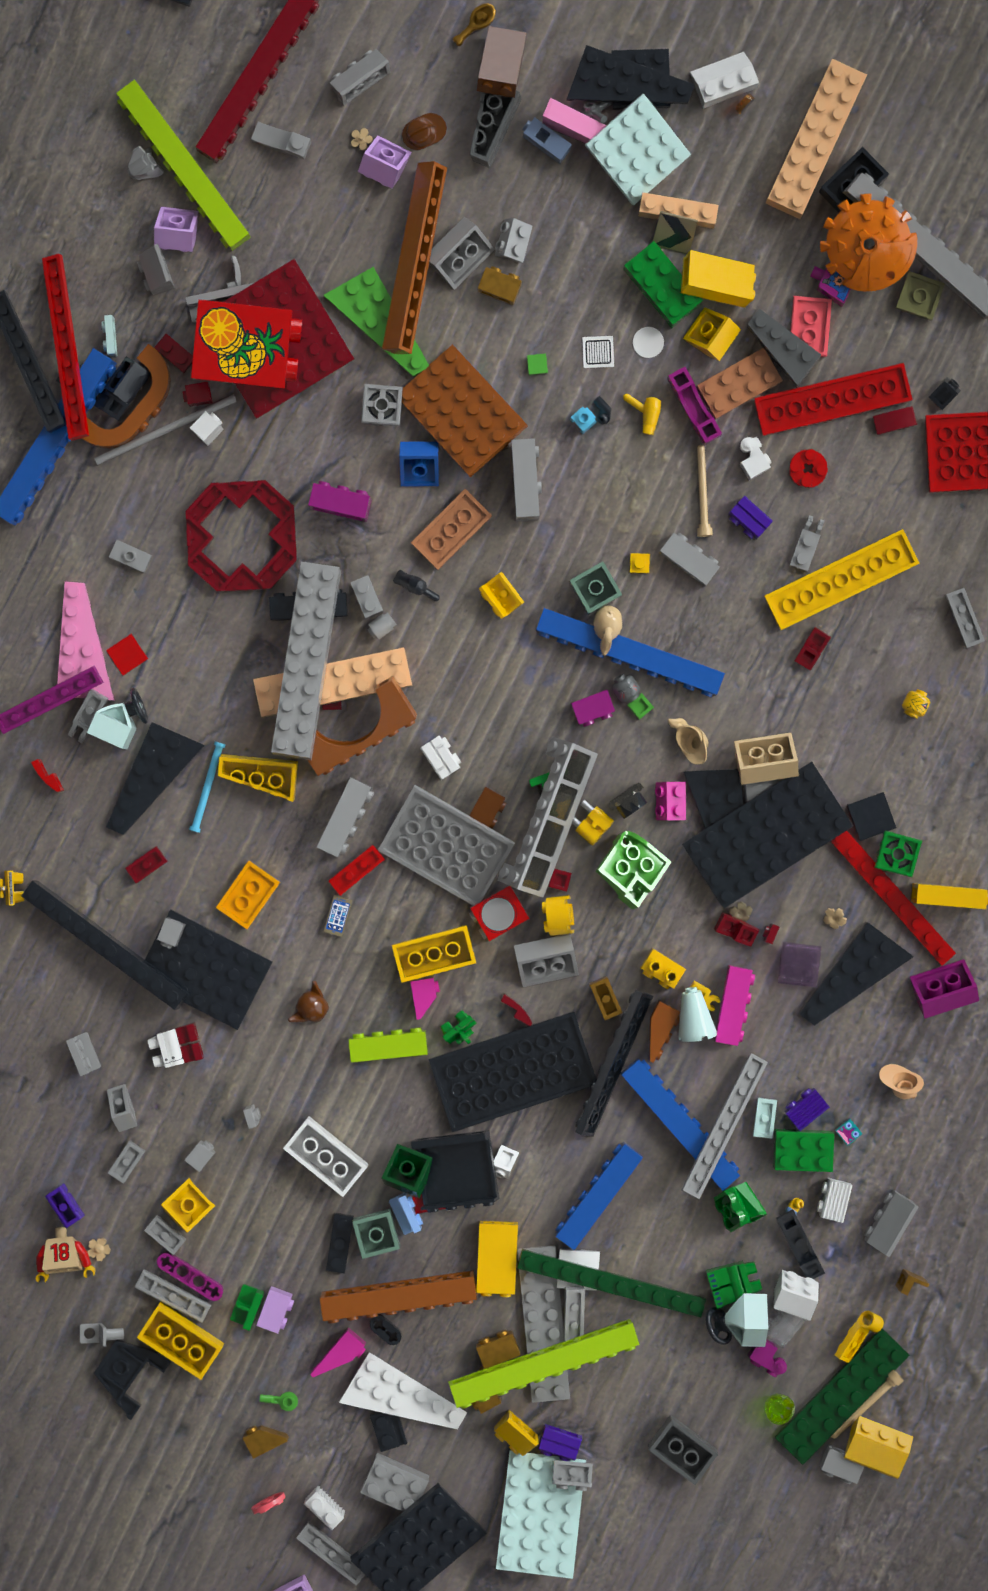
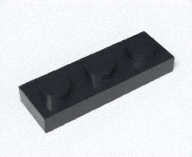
(339, 1243)

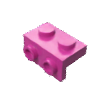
(670, 800)

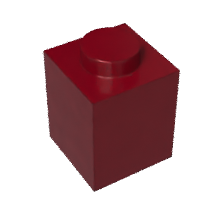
(197, 394)

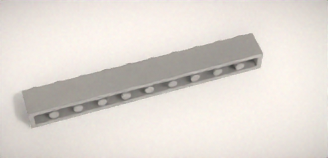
(932, 251)

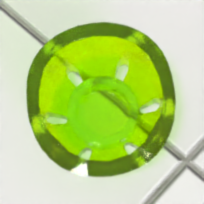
(777, 1406)

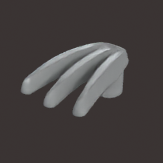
(237, 275)

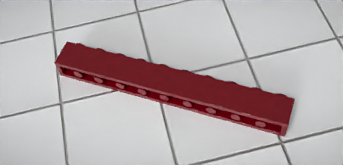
(255, 78)

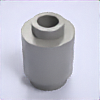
(381, 626)

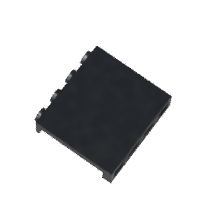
(459, 1171)

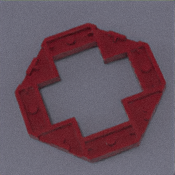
(199, 538)

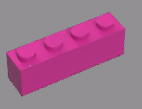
(733, 1005)

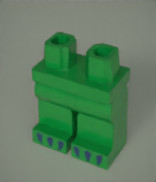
(731, 1282)

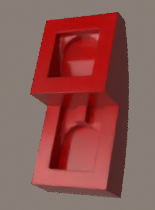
(51, 780)

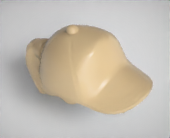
(607, 626)
(690, 740)

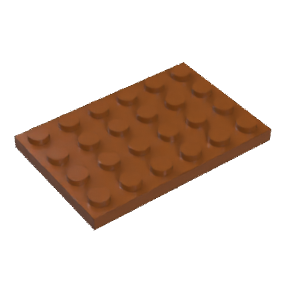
(461, 411)

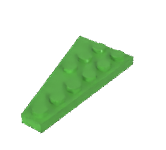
(368, 307)

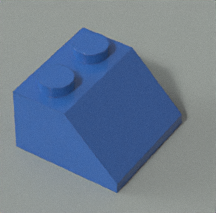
(419, 463)

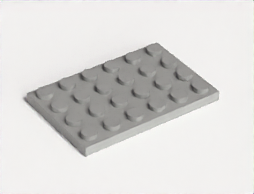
(446, 846)

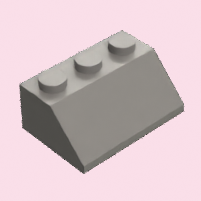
(360, 76)
(460, 252)
(546, 960)
(890, 1222)

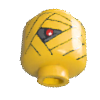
(916, 704)

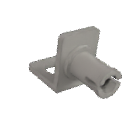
(101, 1333)

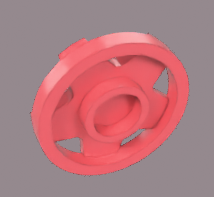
(269, 1502)

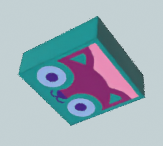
(848, 1131)

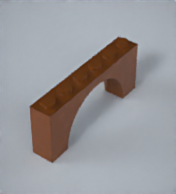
(395, 714)

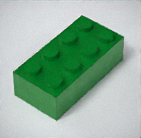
(661, 284)

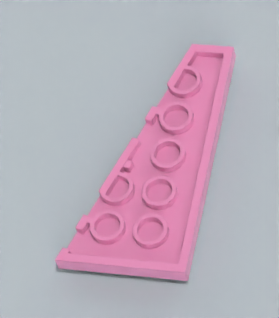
(79, 639)

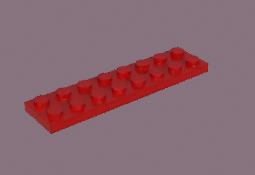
(833, 399)

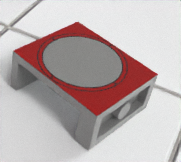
(498, 913)

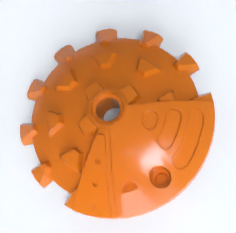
(875, 266)

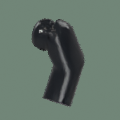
(604, 410)

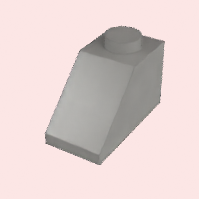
(121, 1108)

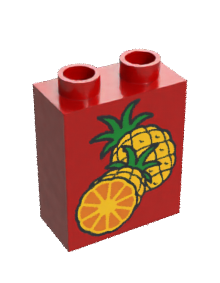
(244, 344)

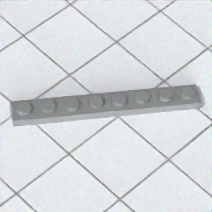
(724, 1126)

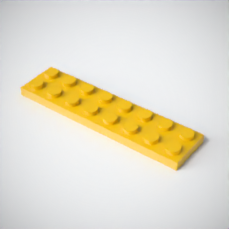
(841, 579)

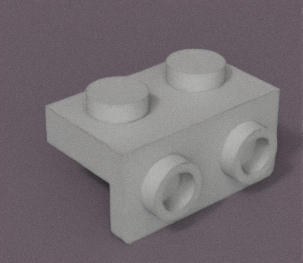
(513, 240)
(572, 1474)

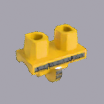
(11, 896)

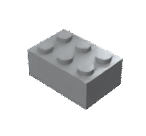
(394, 1483)

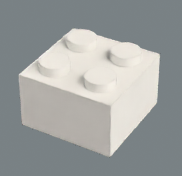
(796, 1295)

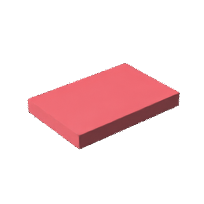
(812, 321)

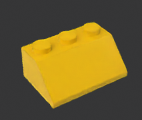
(878, 1447)

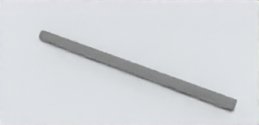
(164, 430)

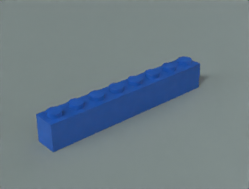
(676, 1118)

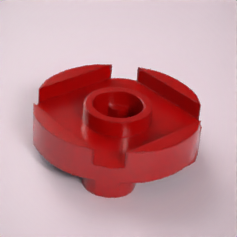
(806, 479)

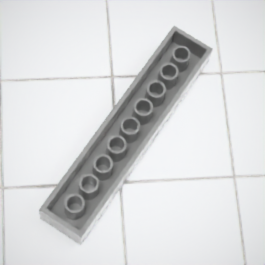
(306, 661)

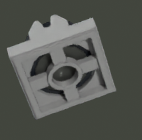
(381, 407)

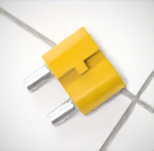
(594, 825)

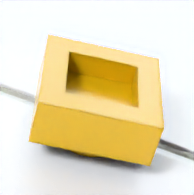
(639, 563)

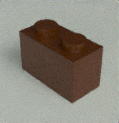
(487, 807)

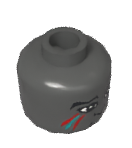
(626, 688)

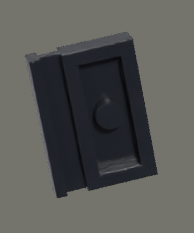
(388, 1430)

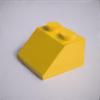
(712, 333)
(516, 1434)

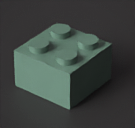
(595, 588)
(376, 1233)

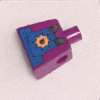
(831, 285)

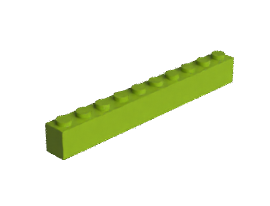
(183, 165)
(543, 1363)

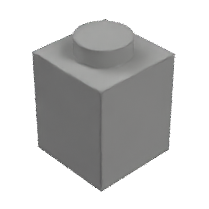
(170, 932)
(200, 1155)

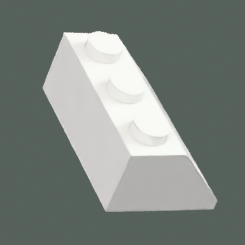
(724, 79)

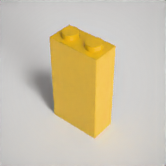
(718, 279)
(949, 896)
(497, 1258)

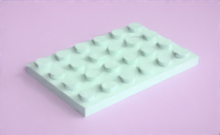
(538, 1519)

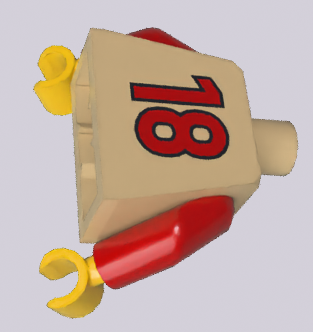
(62, 1255)

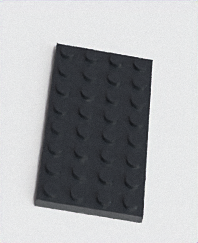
(767, 835)
(513, 1071)

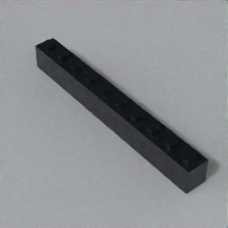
(105, 944)

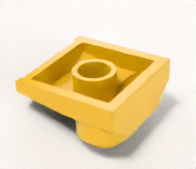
(187, 1205)

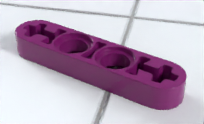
(192, 1273)

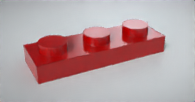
(356, 870)

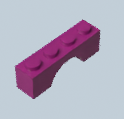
(693, 406)

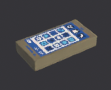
(338, 915)

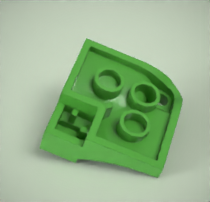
(632, 868)

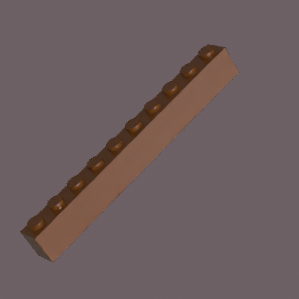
(414, 258)

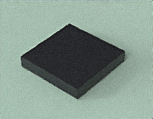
(871, 816)

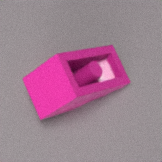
(424, 994)

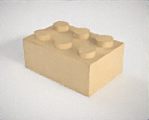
(766, 758)

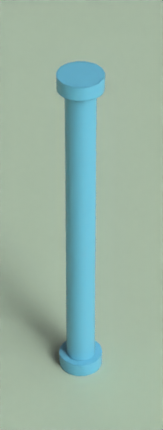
(207, 787)

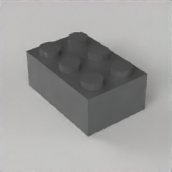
(682, 1449)

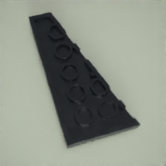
(154, 769)
(861, 966)

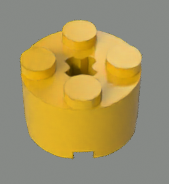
(558, 915)

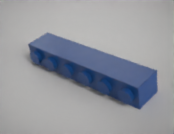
(598, 1196)

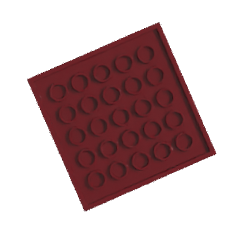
(320, 346)

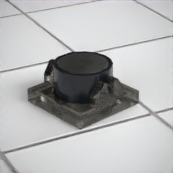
(628, 801)

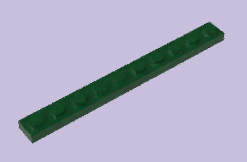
(611, 1283)

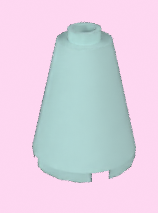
(695, 1017)

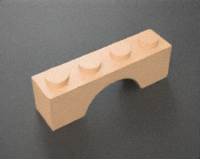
(703, 212)

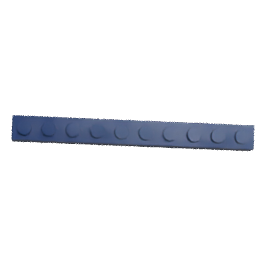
(51, 446)
(631, 652)

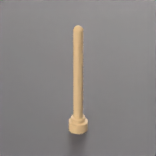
(704, 528)
(893, 1380)

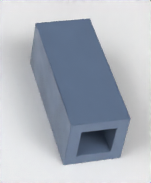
(546, 140)

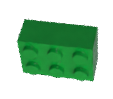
(803, 1150)

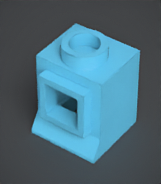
(584, 419)

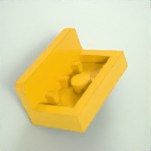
(501, 595)

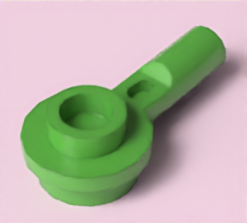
(287, 1401)

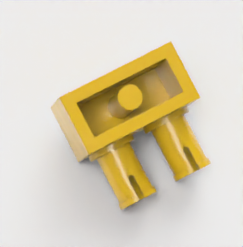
(662, 968)

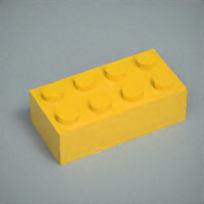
(434, 953)
(180, 1340)

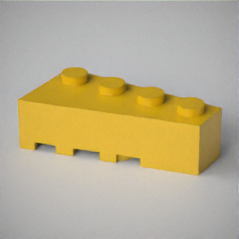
(263, 774)

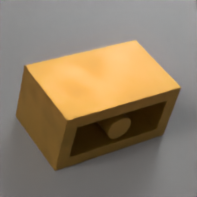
(500, 285)
(605, 998)
(497, 1349)

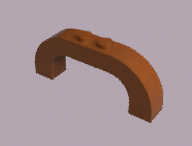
(144, 411)

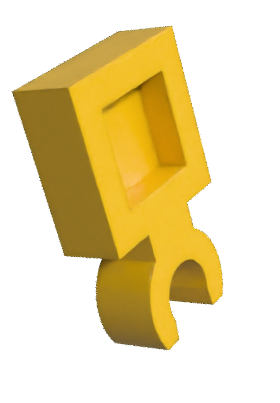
(705, 992)

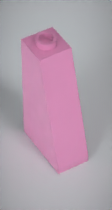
(570, 122)

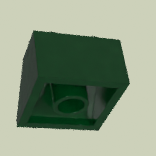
(407, 1171)

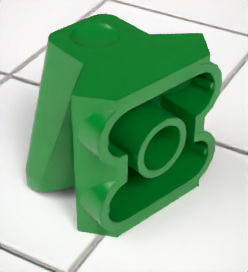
(739, 1207)

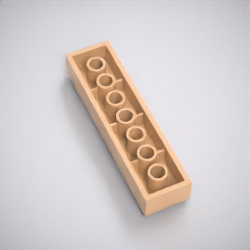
(816, 139)
(342, 679)

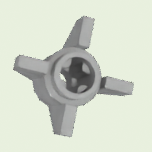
(143, 165)

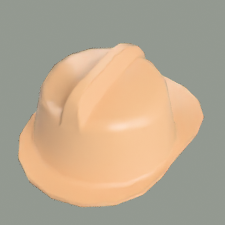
(901, 1080)

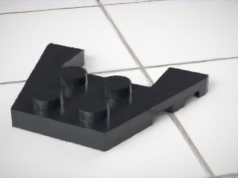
(121, 1368)

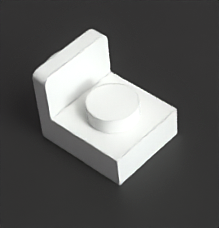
(505, 1161)

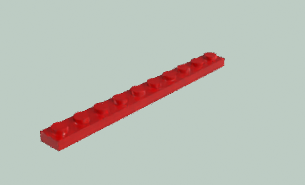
(65, 347)
(893, 898)

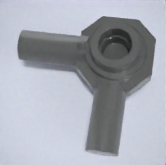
(594, 110)

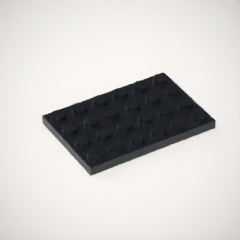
(212, 969)
(419, 1543)

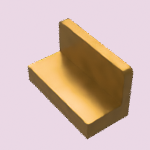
(907, 1279)

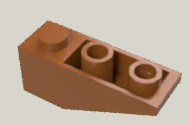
(661, 1023)

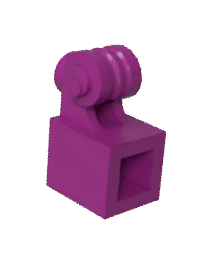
(764, 1357)

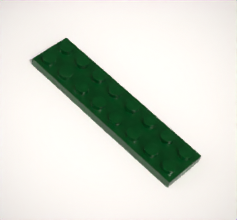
(841, 1396)

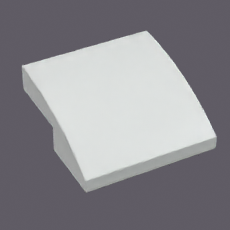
(583, 1257)

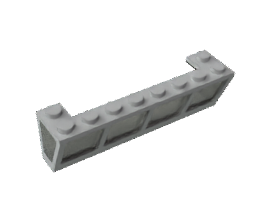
(551, 818)

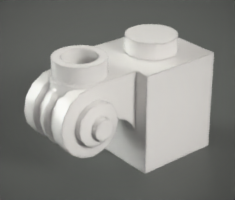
(757, 461)

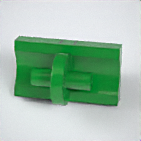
(461, 1031)

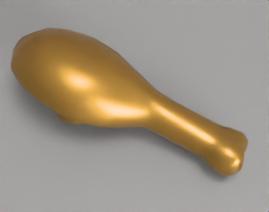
(480, 18)

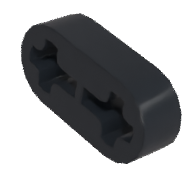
(382, 1332)

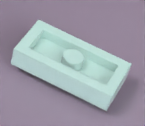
(109, 344)
(765, 1118)

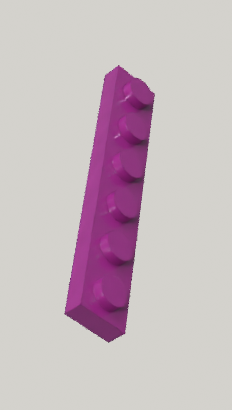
(49, 699)

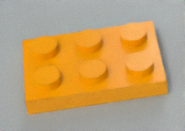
(248, 894)

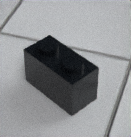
(127, 380)

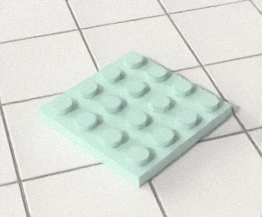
(637, 149)

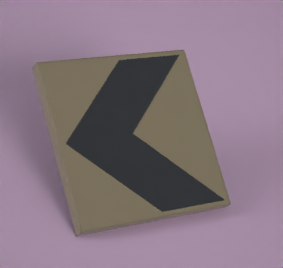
(675, 232)

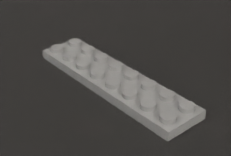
(543, 1324)

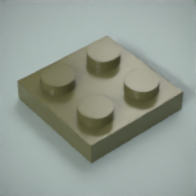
(920, 296)

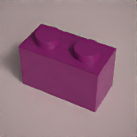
(592, 708)

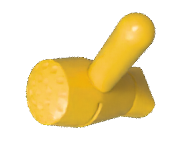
(650, 411)

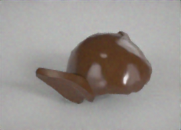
(310, 1006)

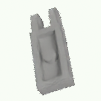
(806, 545)
(93, 702)

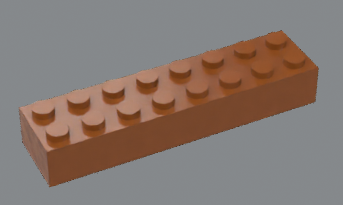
(398, 1296)

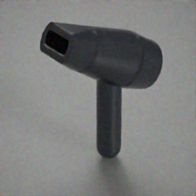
(414, 585)

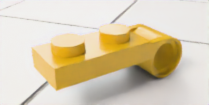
(857, 1334)

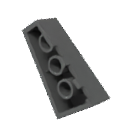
(492, 125)
(784, 347)

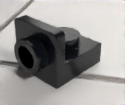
(945, 393)

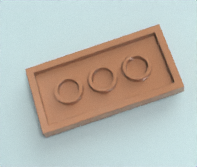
(739, 383)
(451, 529)

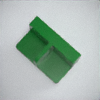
(247, 1306)

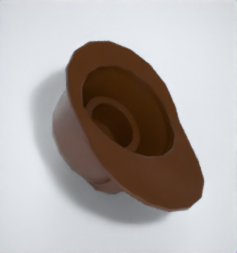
(424, 131)

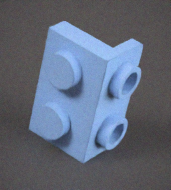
(405, 1214)

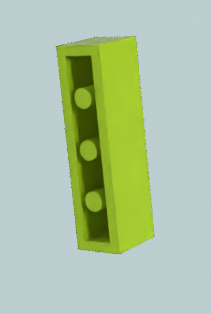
(388, 1046)

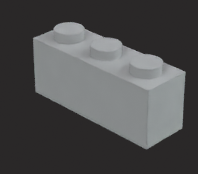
(690, 558)

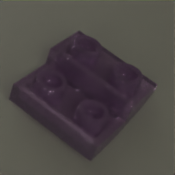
(799, 964)

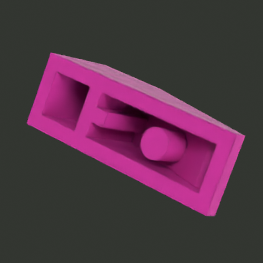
(342, 1352)

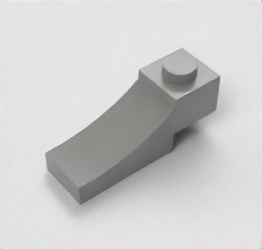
(281, 140)

